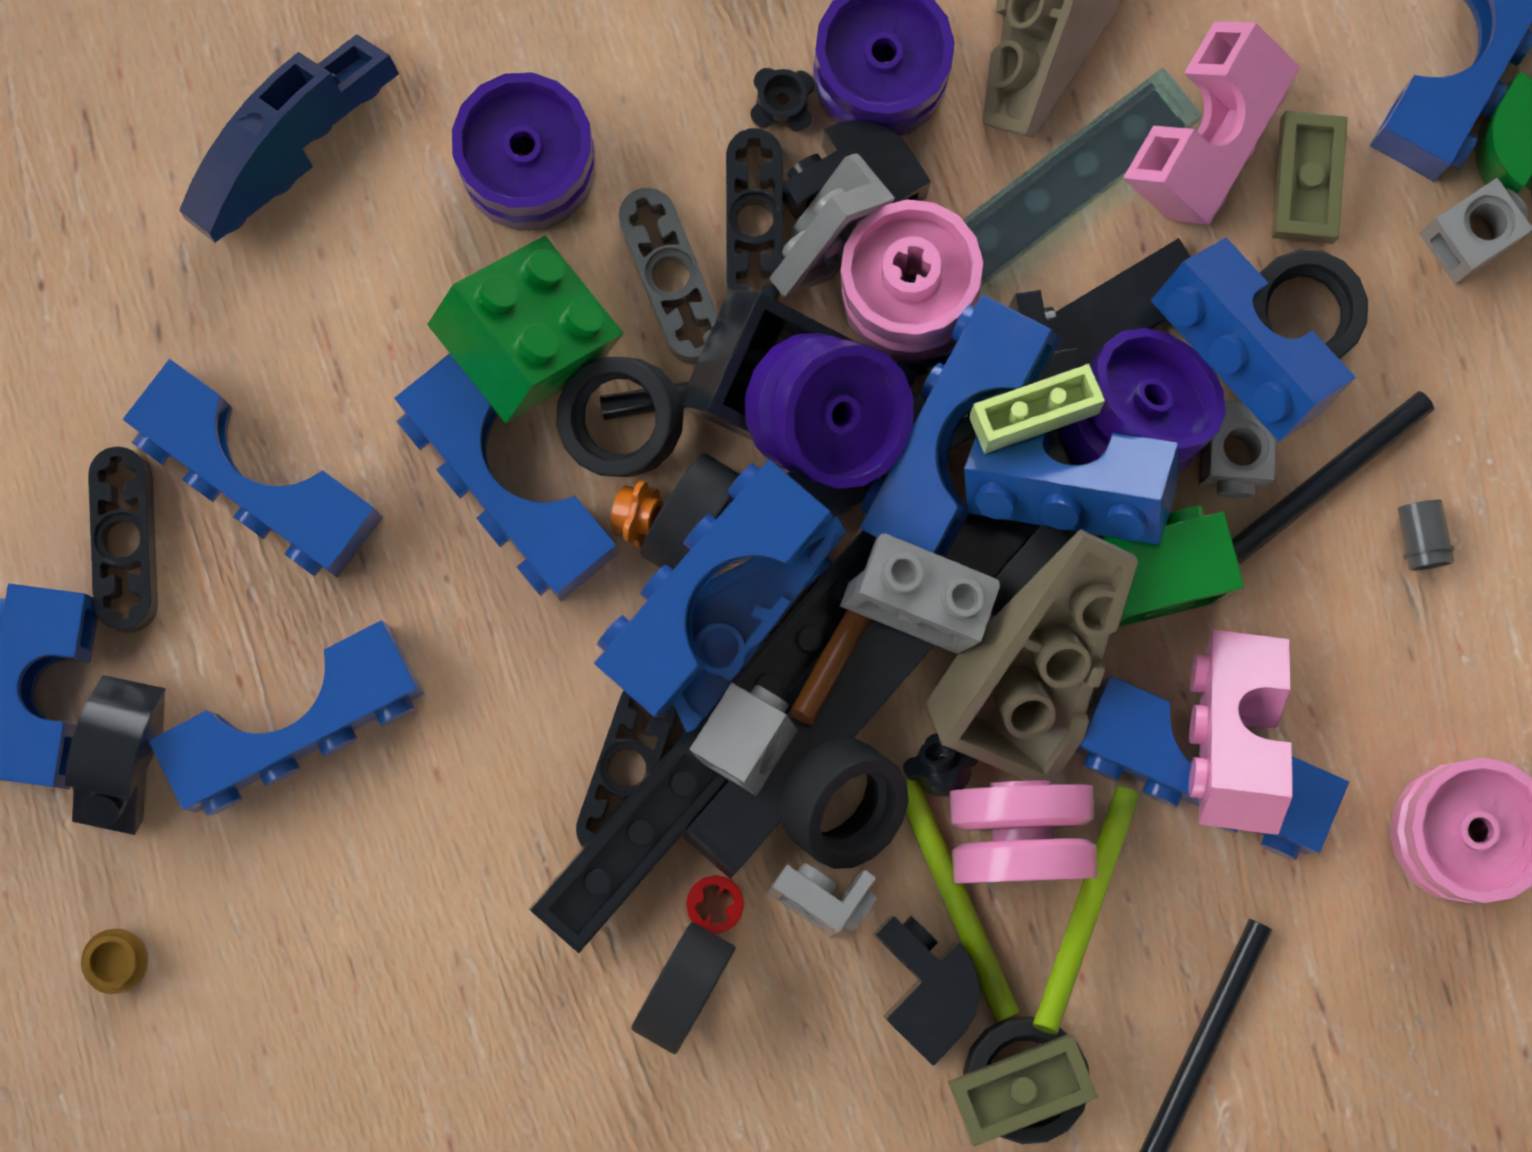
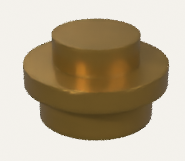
(114, 961)

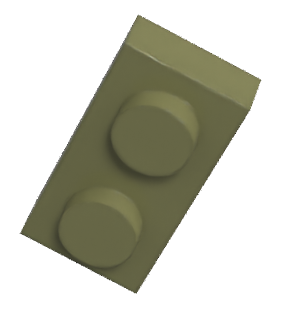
(1309, 177)
(1022, 1089)

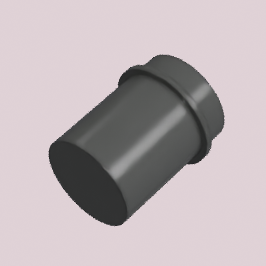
(1425, 535)

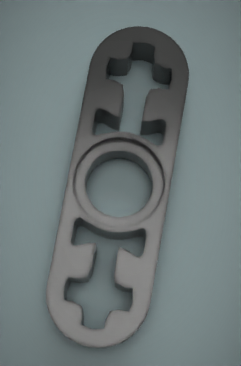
(638, 240)

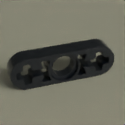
(737, 176)
(135, 492)
(625, 717)

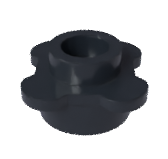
(786, 82)
(939, 767)

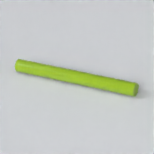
(959, 904)
(1086, 912)

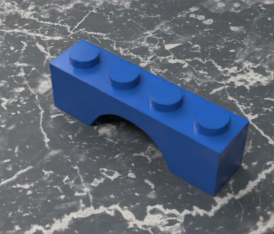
(1434, 115)
(992, 356)
(191, 423)
(555, 538)
(656, 650)
(362, 682)
(1134, 736)

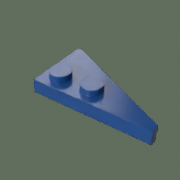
(738, 615)

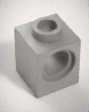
(1459, 248)
(1232, 479)
(745, 736)

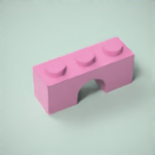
(1241, 85)
(1238, 775)

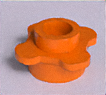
(635, 512)

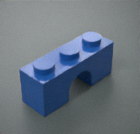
(1274, 376)
(1116, 496)
(35, 632)

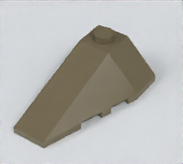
(1039, 57)
(1030, 679)

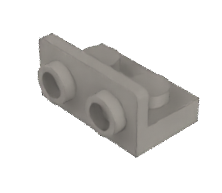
(827, 223)
(923, 594)
(810, 896)

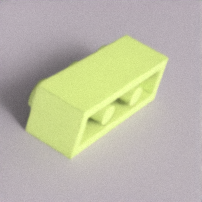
(1036, 408)

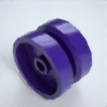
(851, 55)
(512, 117)
(1152, 391)
(829, 409)

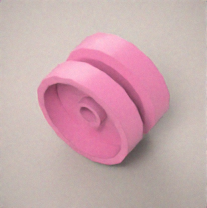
(902, 245)
(1023, 832)
(1433, 836)

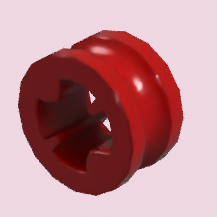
(696, 896)

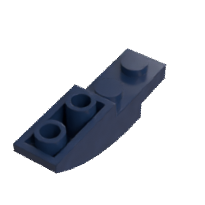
(264, 141)

